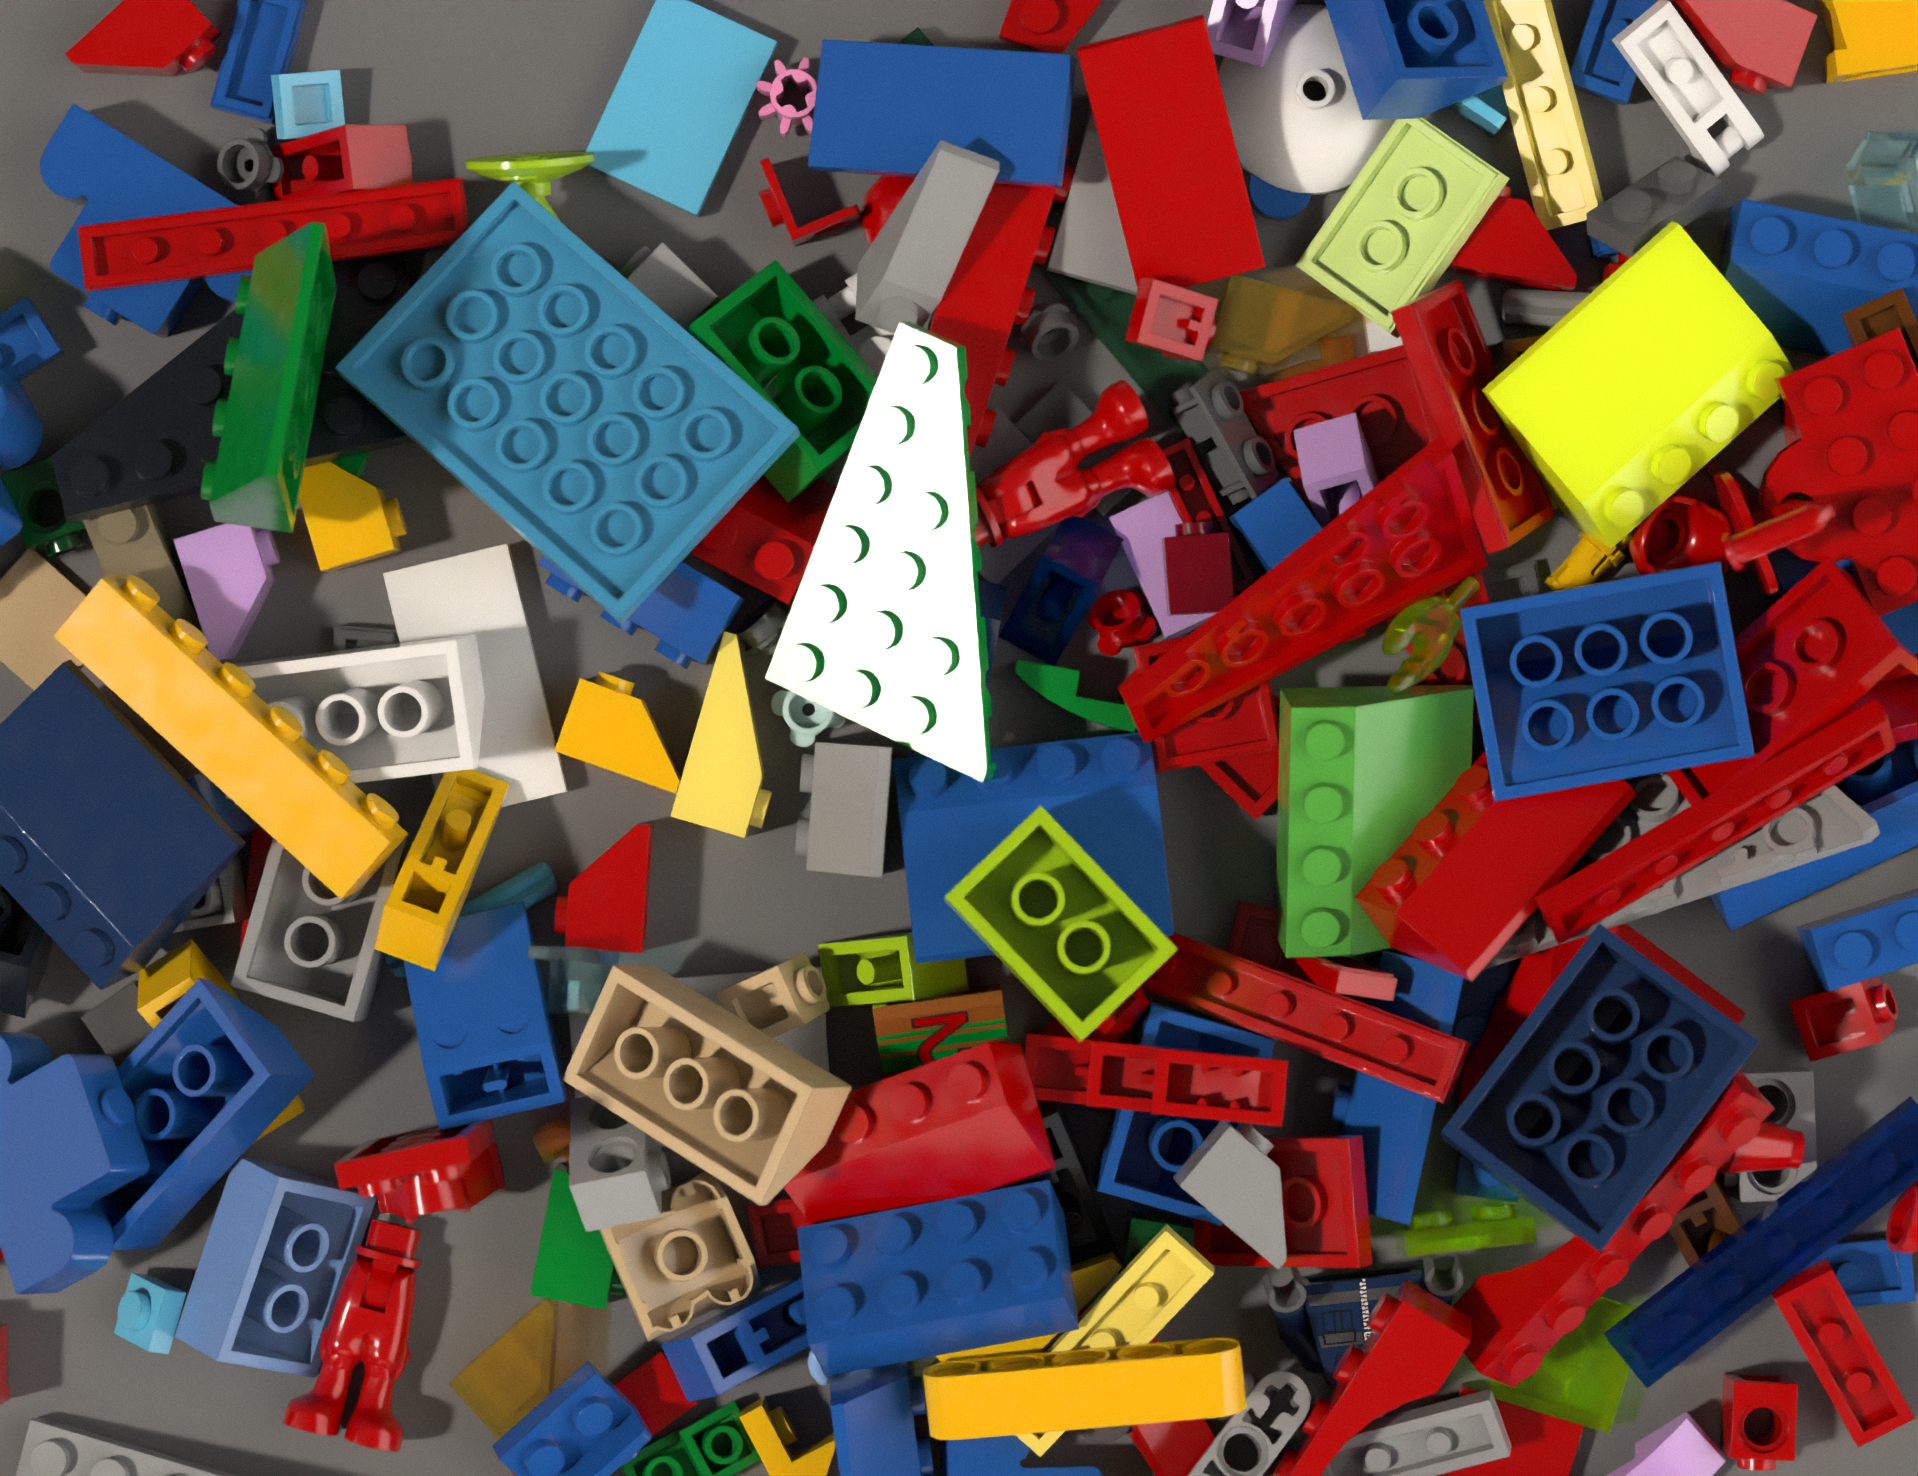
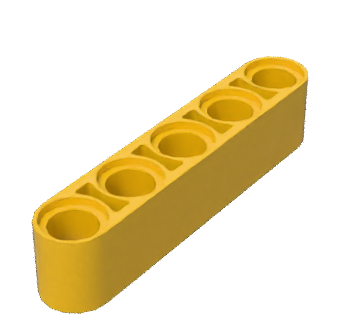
(1085, 1388)

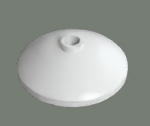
(1281, 131)

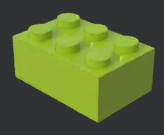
(1060, 924)

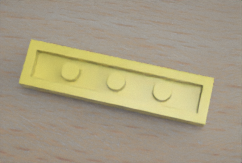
(1544, 112)
(1135, 1305)

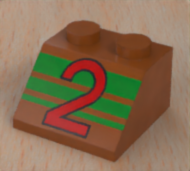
(937, 1027)

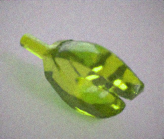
(1432, 628)

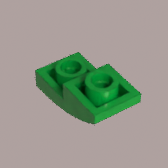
(703, 1447)

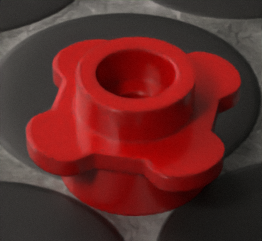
(1120, 621)

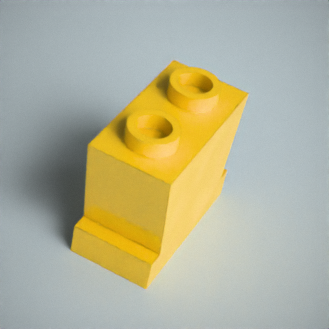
(1870, 38)

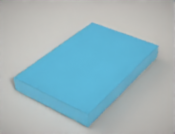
(680, 103)

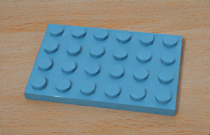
(568, 402)

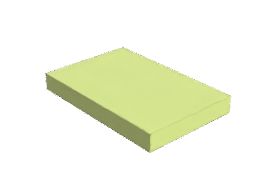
(1401, 220)

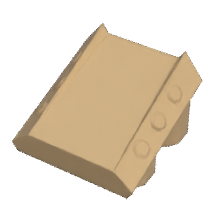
(684, 1259)

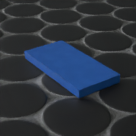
(893, 103)

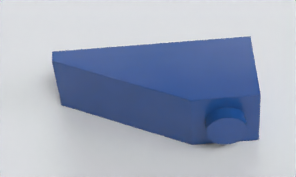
(739, 1342)

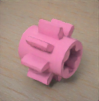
(787, 113)

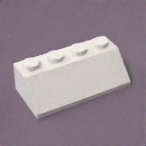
(384, 706)

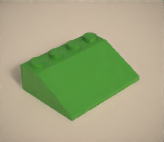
(1349, 793)

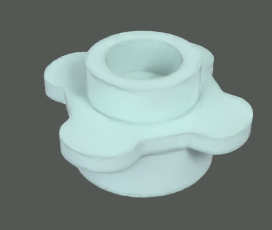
(803, 727)

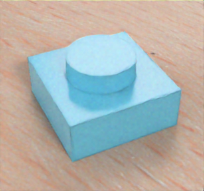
(307, 103)
(149, 1313)

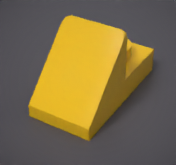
(772, 1435)

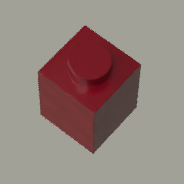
(1197, 569)

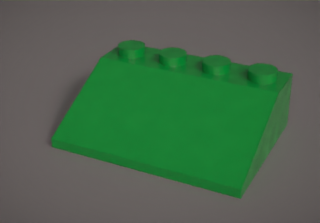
(273, 383)

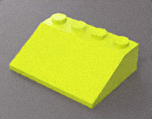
(1639, 386)

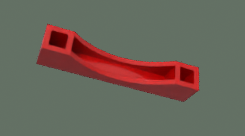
(1532, 1307)
(1402, 1360)

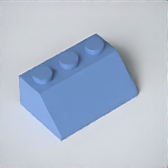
(273, 1267)

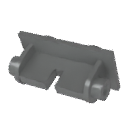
(1242, 460)

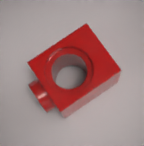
(1752, 1391)

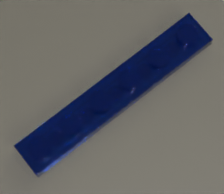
(1771, 1247)

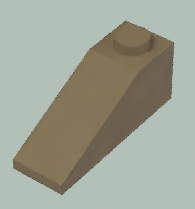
(141, 546)

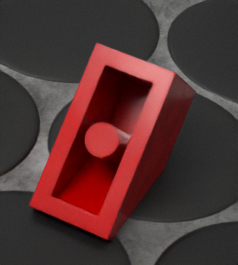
(147, 40)
(344, 161)
(1514, 249)
(611, 897)

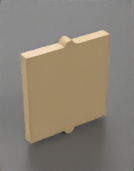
(32, 609)

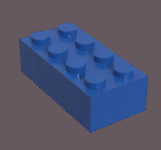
(937, 1278)

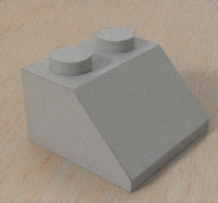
(846, 810)

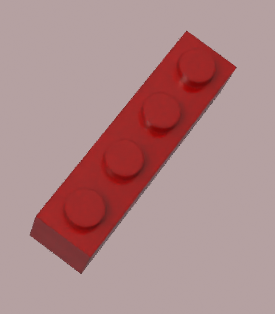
(1197, 503)

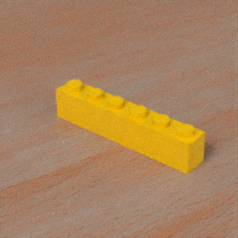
(232, 733)

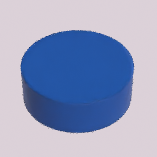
(1273, 201)

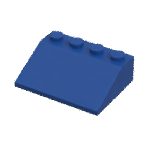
(1607, 681)
(1090, 786)

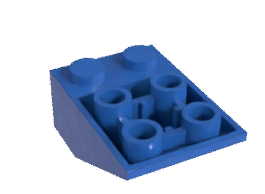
(486, 1022)

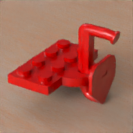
(1853, 465)

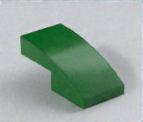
(1060, 688)

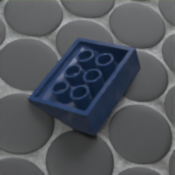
(100, 829)
(1599, 1088)

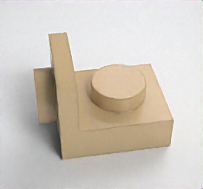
(778, 997)

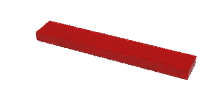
(230, 237)
(1716, 821)
(1311, 1018)

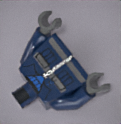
(1330, 1312)

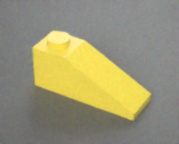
(724, 759)

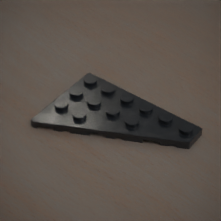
(162, 431)

